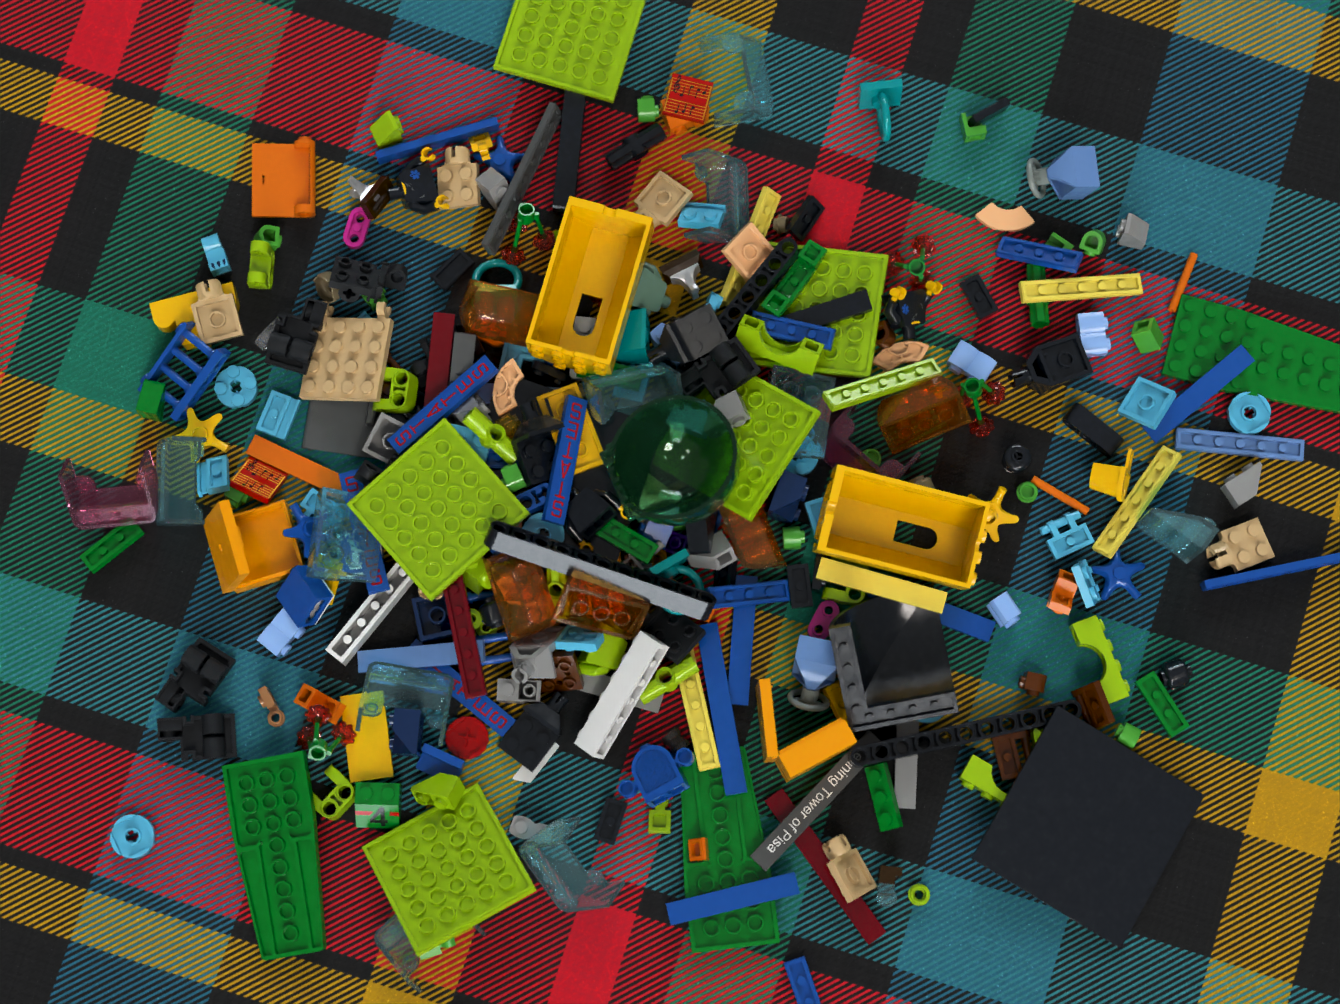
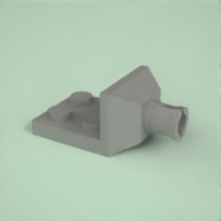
(533, 655)

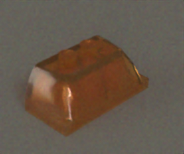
(497, 312)
(921, 413)
(753, 540)
(520, 595)
(600, 609)

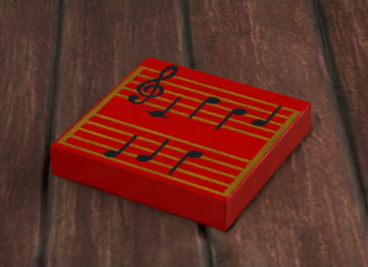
(687, 98)
(258, 480)

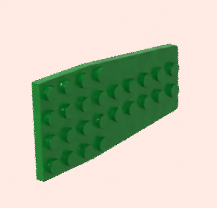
(1287, 365)
(732, 835)
(278, 851)

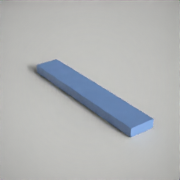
(1239, 444)
(415, 656)

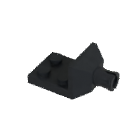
(689, 337)
(1052, 365)
(535, 444)
(534, 732)

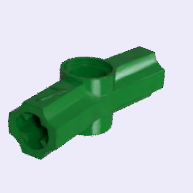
(1038, 311)

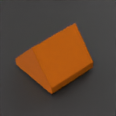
(698, 849)

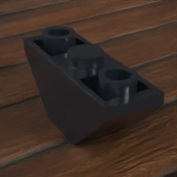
(701, 535)

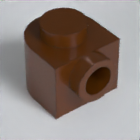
(886, 336)
(1032, 683)

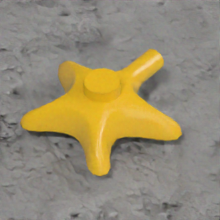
(204, 429)
(999, 515)

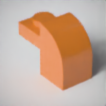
(1062, 593)
(310, 696)

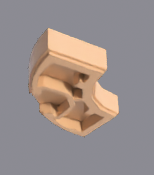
(1004, 220)
(900, 354)
(505, 386)

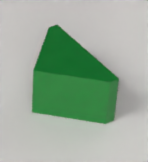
(151, 400)

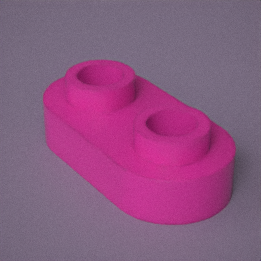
(356, 228)
(822, 619)

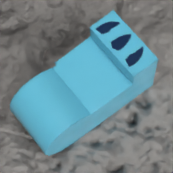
(215, 255)

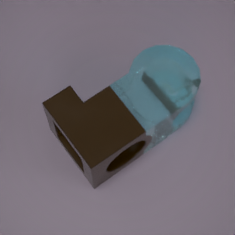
(886, 892)

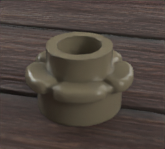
(780, 224)

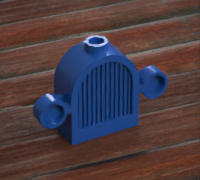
(657, 774)

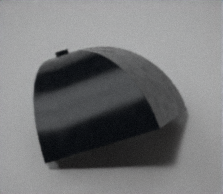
(891, 663)

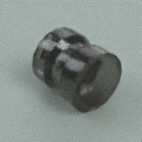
(675, 741)

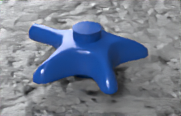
(501, 159)
(302, 530)
(1118, 575)

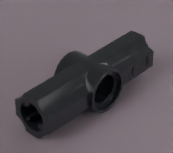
(635, 146)

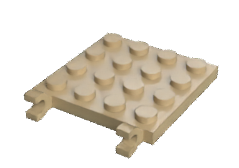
(349, 358)

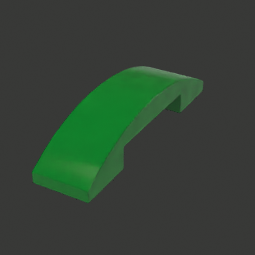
(796, 279)

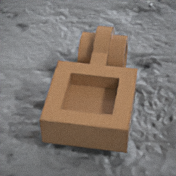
(267, 700)

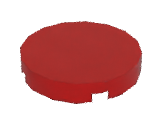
(467, 737)

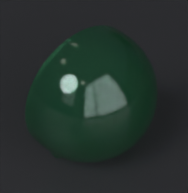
(673, 461)

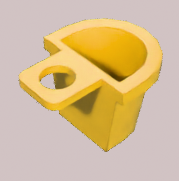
(1112, 479)

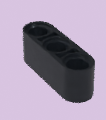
(1092, 430)

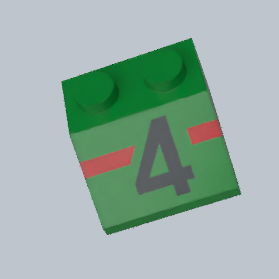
(378, 805)

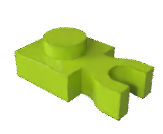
(660, 819)

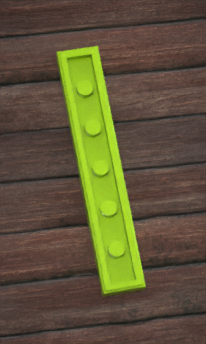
(881, 384)

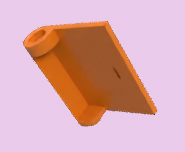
(288, 179)

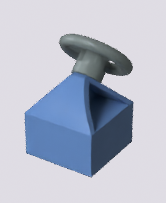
(1070, 174)
(814, 669)

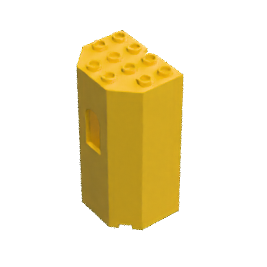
(598, 256)
(862, 517)

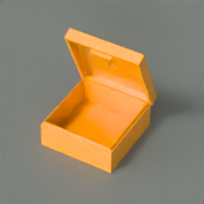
(251, 546)
(804, 753)

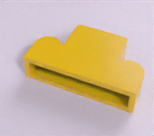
(173, 311)

